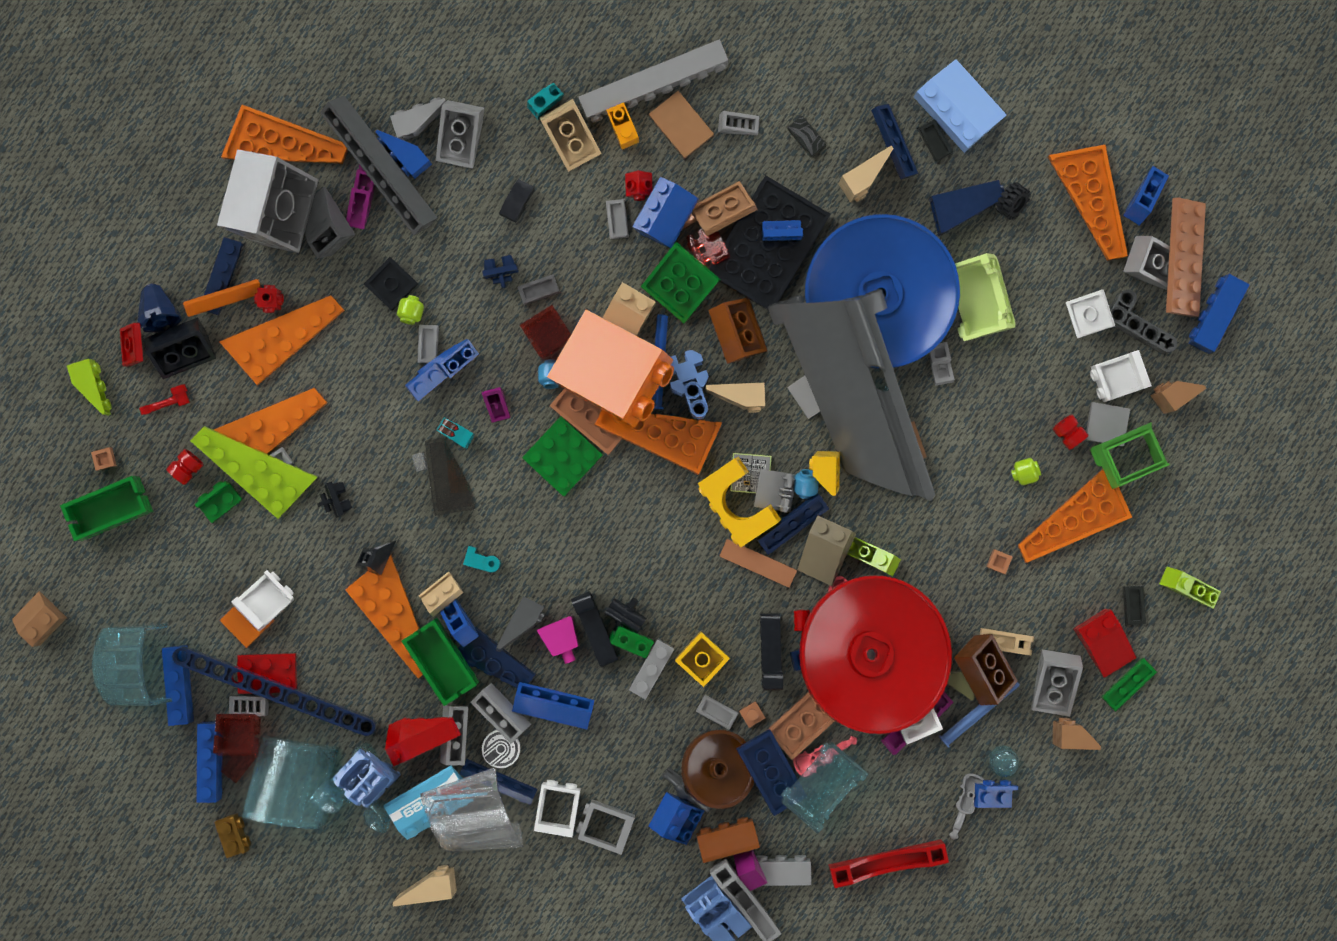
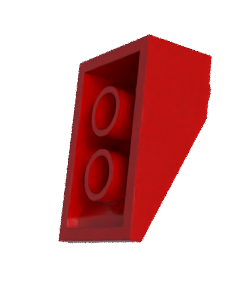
(1105, 642)

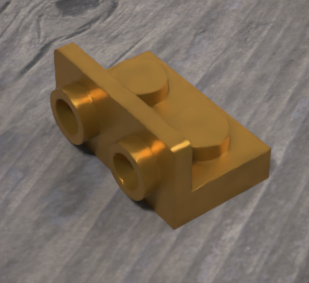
(232, 835)

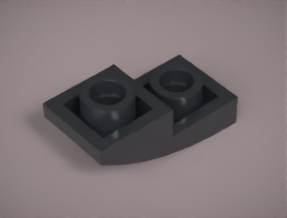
(516, 200)

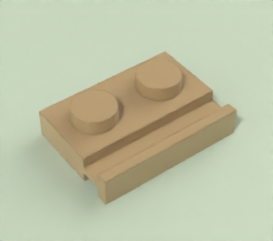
(441, 594)

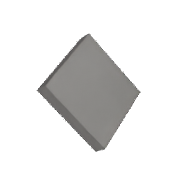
(1106, 422)

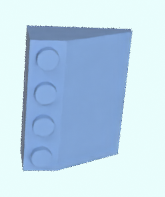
(959, 105)

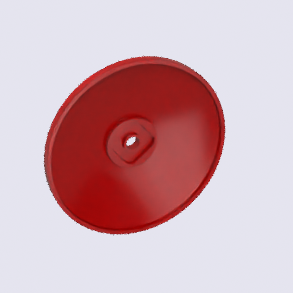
(909, 660)

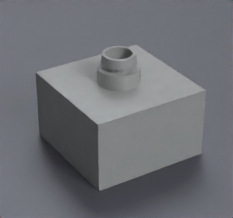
(267, 201)

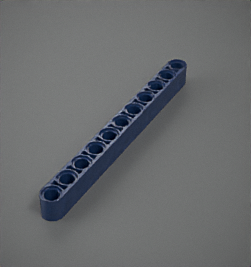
(264, 692)

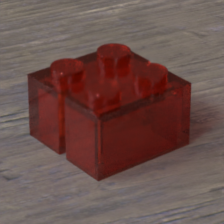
(546, 331)
(238, 733)

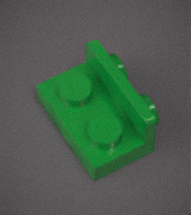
(218, 501)
(631, 641)

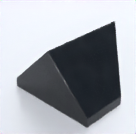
(375, 558)

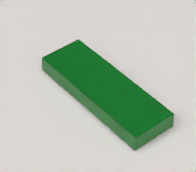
(1129, 684)

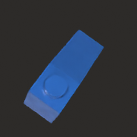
(1146, 196)
(459, 623)

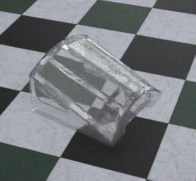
(471, 815)

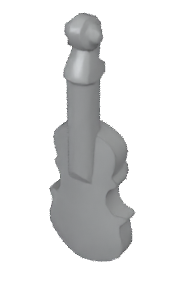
(966, 802)

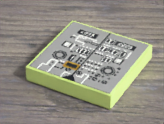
(753, 463)

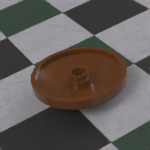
(715, 770)

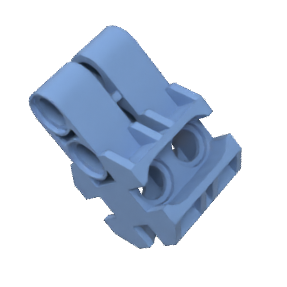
(689, 378)
(365, 778)
(715, 912)

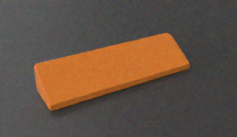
(221, 298)

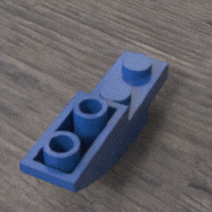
(440, 368)

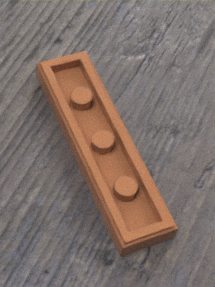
(758, 563)

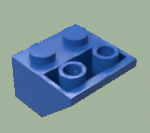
(676, 819)

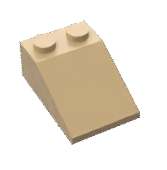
(570, 135)
(858, 180)
(629, 309)
(744, 395)
(433, 887)

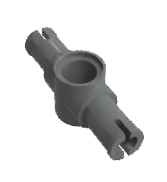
(676, 780)

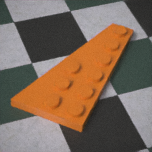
(276, 137)
(1091, 188)
(274, 342)
(274, 424)
(670, 437)
(1084, 514)
(388, 608)

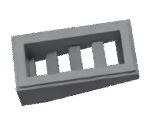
(724, 115)
(264, 705)

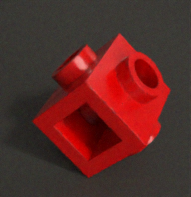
(638, 185)
(275, 301)

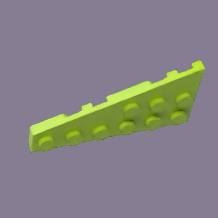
(260, 474)

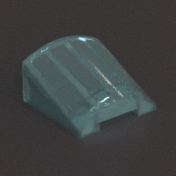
(119, 666)
(286, 780)

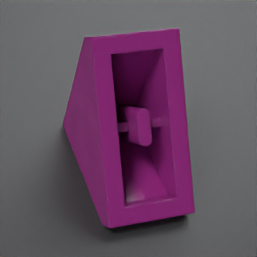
(496, 404)
(749, 870)

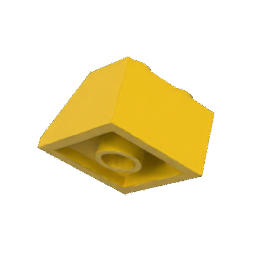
(826, 470)

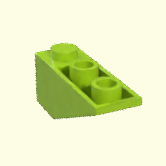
(86, 379)
(874, 556)
(1190, 587)

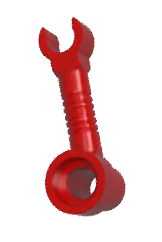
(179, 396)

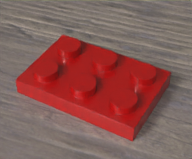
(273, 666)

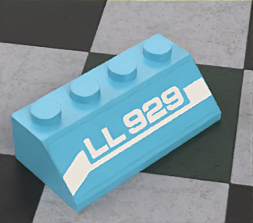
(407, 809)

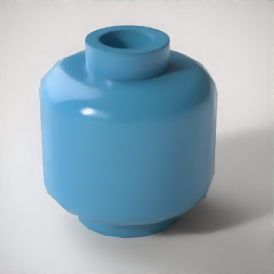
(543, 371)
(805, 484)

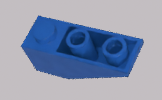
(409, 155)

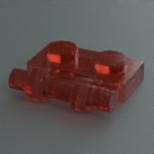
(714, 245)

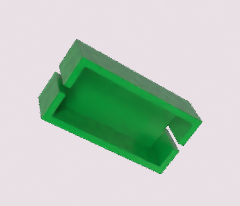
(106, 508)
(440, 661)

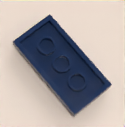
(768, 769)

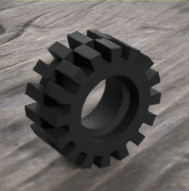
(1013, 200)

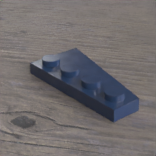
(483, 655)

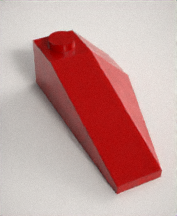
(415, 736)

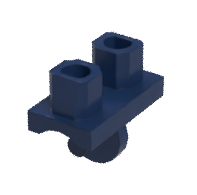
(491, 271)

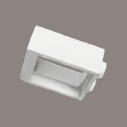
(554, 828)

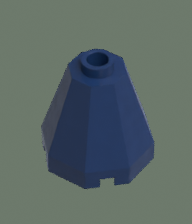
(156, 310)

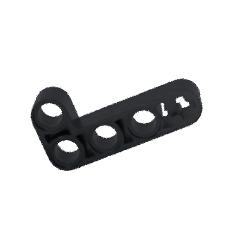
(595, 628)
(771, 651)

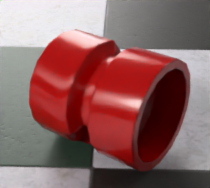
(1072, 434)
(185, 466)

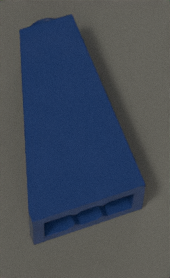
(960, 205)

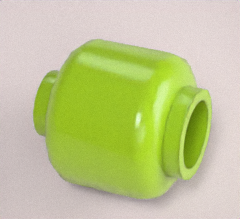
(410, 310)
(1026, 471)

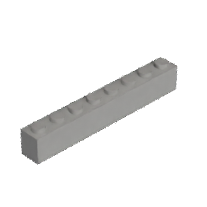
(655, 80)

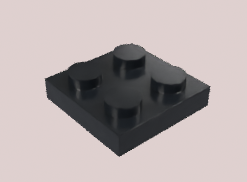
(390, 283)

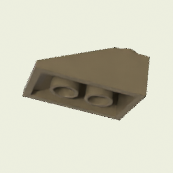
(825, 550)

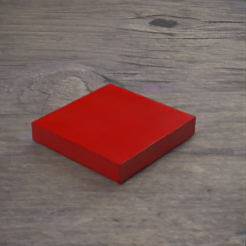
(131, 344)

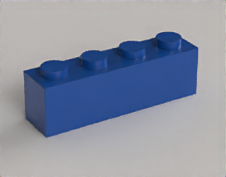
(1218, 314)
(177, 687)
(553, 705)
(208, 765)

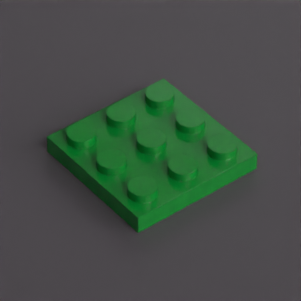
(680, 282)
(562, 456)

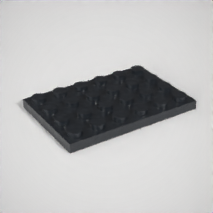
(761, 267)

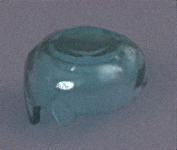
(1003, 761)

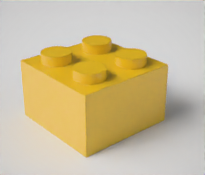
(702, 659)

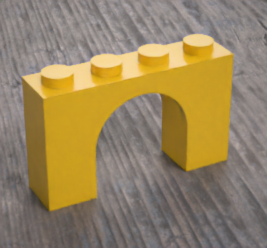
(742, 528)

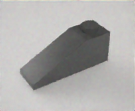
(523, 620)

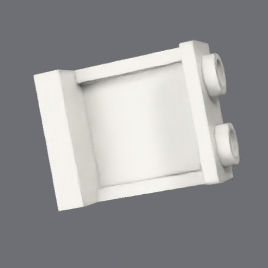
(1120, 376)
(264, 600)

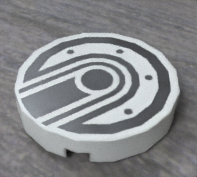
(499, 751)

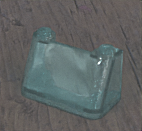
(823, 786)

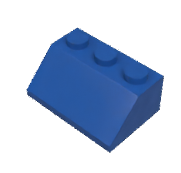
(665, 212)

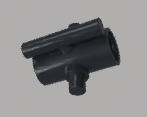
(626, 615)

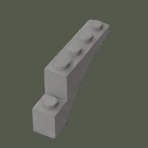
(745, 900)

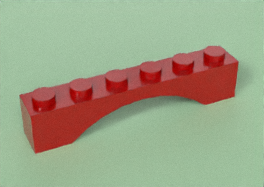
(862, 868)

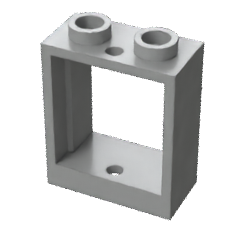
(629, 818)

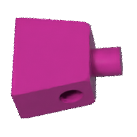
(560, 638)

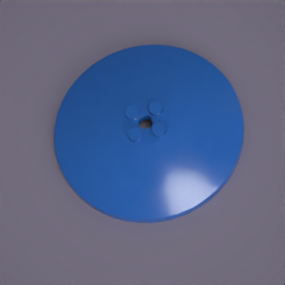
(902, 261)

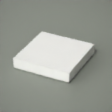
(1090, 313)

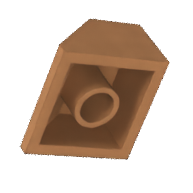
(1174, 395)
(38, 620)
(1072, 736)

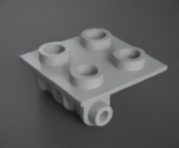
(775, 489)

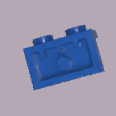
(782, 230)
(994, 794)

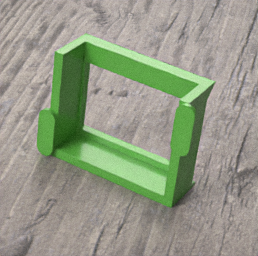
(1103, 458)

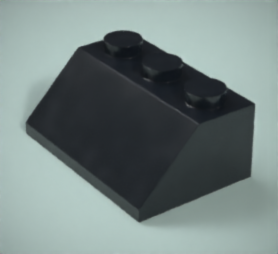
(179, 348)

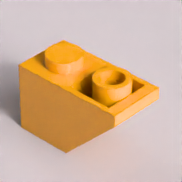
(622, 126)

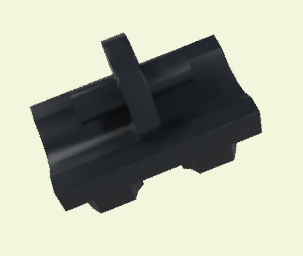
(332, 491)

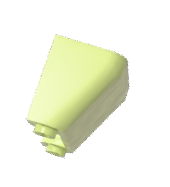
(983, 298)

